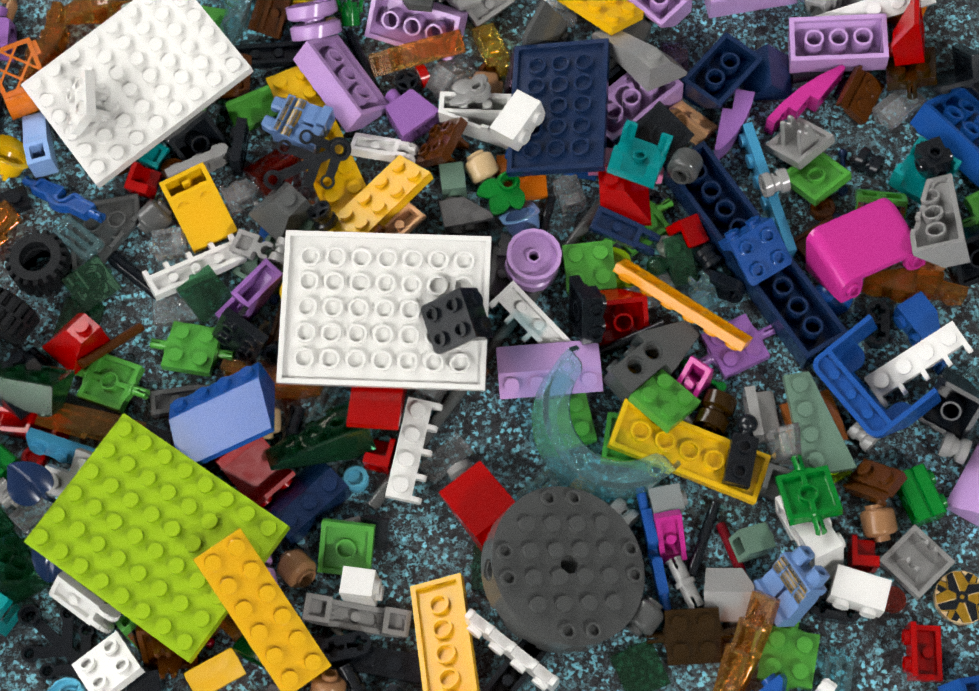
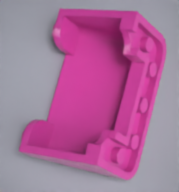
(859, 246)

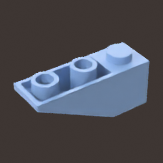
(39, 145)

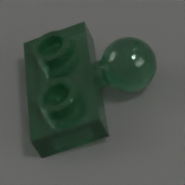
(678, 260)

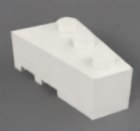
(478, 115)
(826, 547)

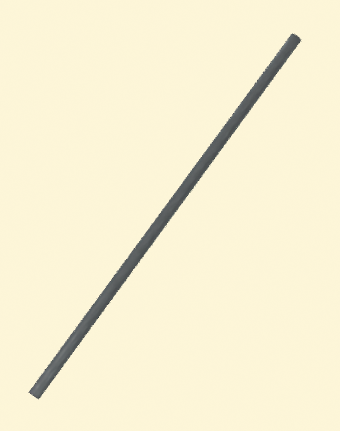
(497, 341)

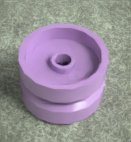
(314, 20)
(533, 259)

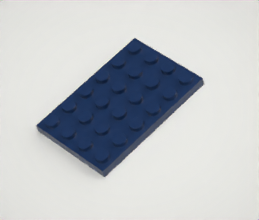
(573, 89)

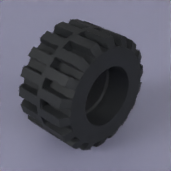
(28, 250)
(16, 318)

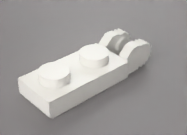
(382, 148)
(84, 603)

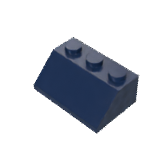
(719, 72)
(308, 500)

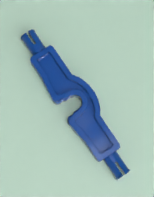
(57, 199)
(652, 542)

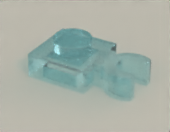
(704, 292)

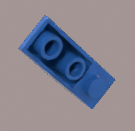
(918, 320)

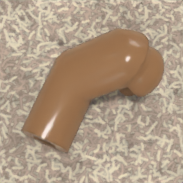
(12, 7)

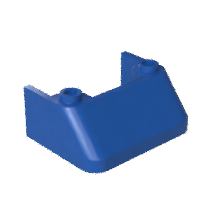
(837, 368)

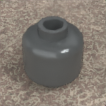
(685, 165)
(154, 216)
(646, 617)

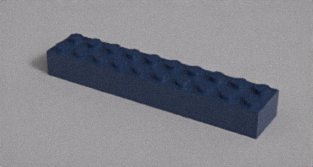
(784, 299)

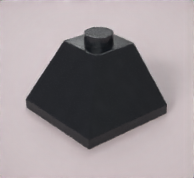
(195, 137)
(968, 273)
(958, 407)

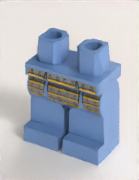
(295, 117)
(794, 584)

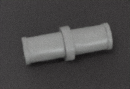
(684, 582)

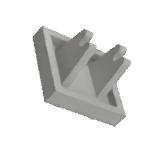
(799, 142)
(916, 562)

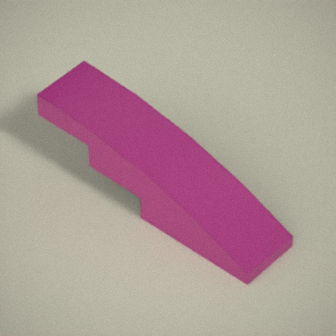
(807, 96)

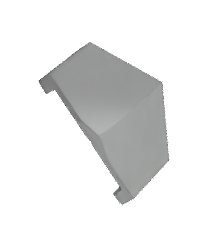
(728, 590)

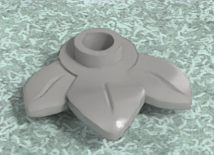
(471, 89)

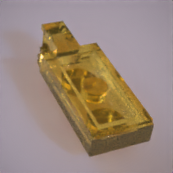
(491, 47)

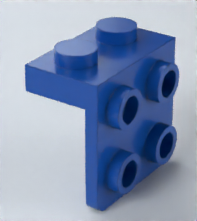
(757, 249)

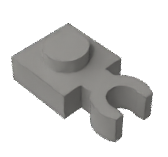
(249, 245)

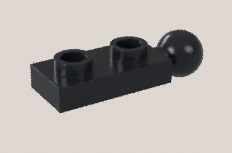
(741, 454)

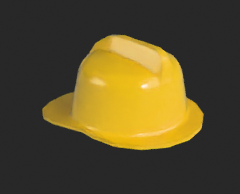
(11, 157)

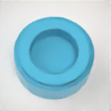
(356, 478)

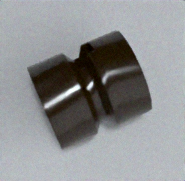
(716, 409)

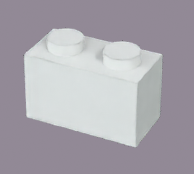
(518, 120)
(361, 586)
(858, 591)

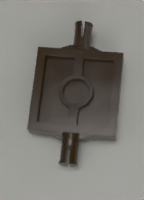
(912, 76)
(692, 636)

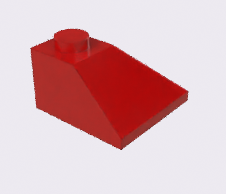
(909, 37)
(625, 197)
(624, 313)
(75, 341)

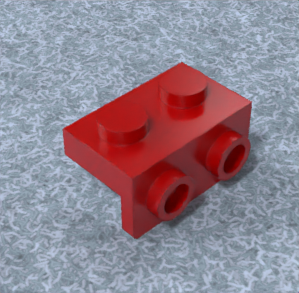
(923, 652)

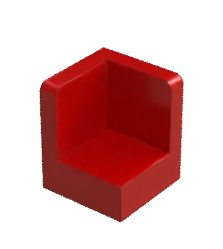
(143, 181)
(691, 230)
(381, 458)
(862, 555)

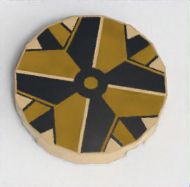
(958, 597)

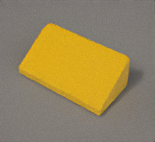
(215, 672)

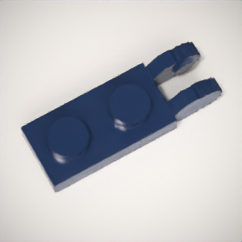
(622, 230)

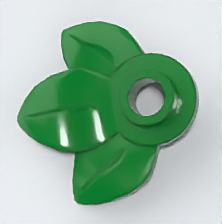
(500, 196)

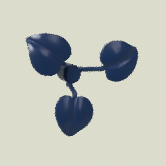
(26, 486)

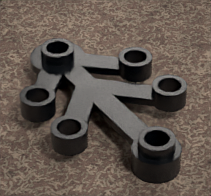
(310, 161)
(61, 646)

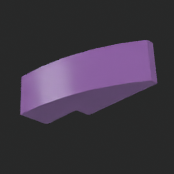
(732, 121)
(254, 290)

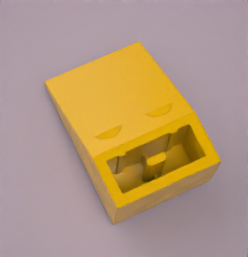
(198, 207)

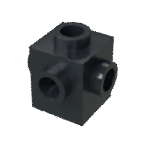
(932, 158)

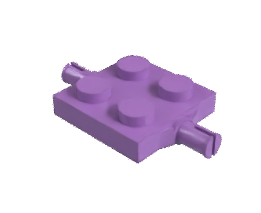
(734, 362)

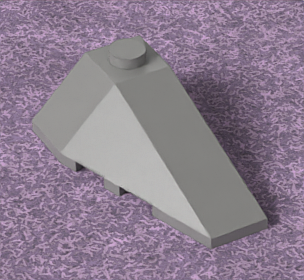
(641, 60)
(939, 226)

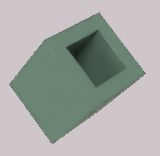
(453, 180)
(752, 542)

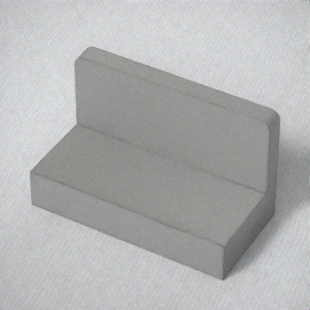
(763, 407)

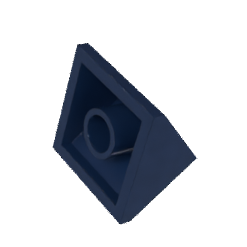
(772, 77)

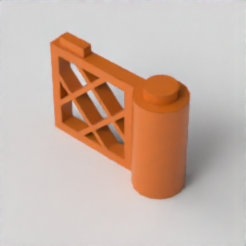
(17, 100)

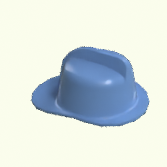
(522, 219)

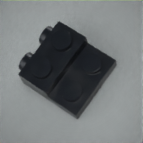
(662, 120)
(586, 311)

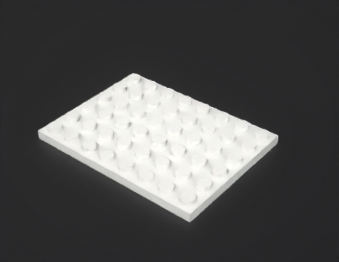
(161, 71)
(357, 309)

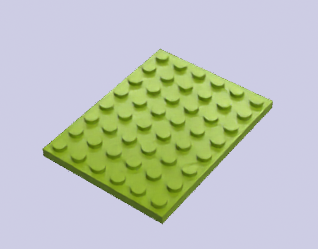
(136, 525)

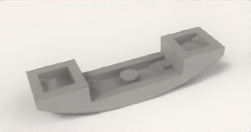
(356, 617)

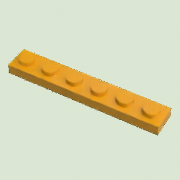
(688, 308)

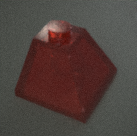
(271, 161)

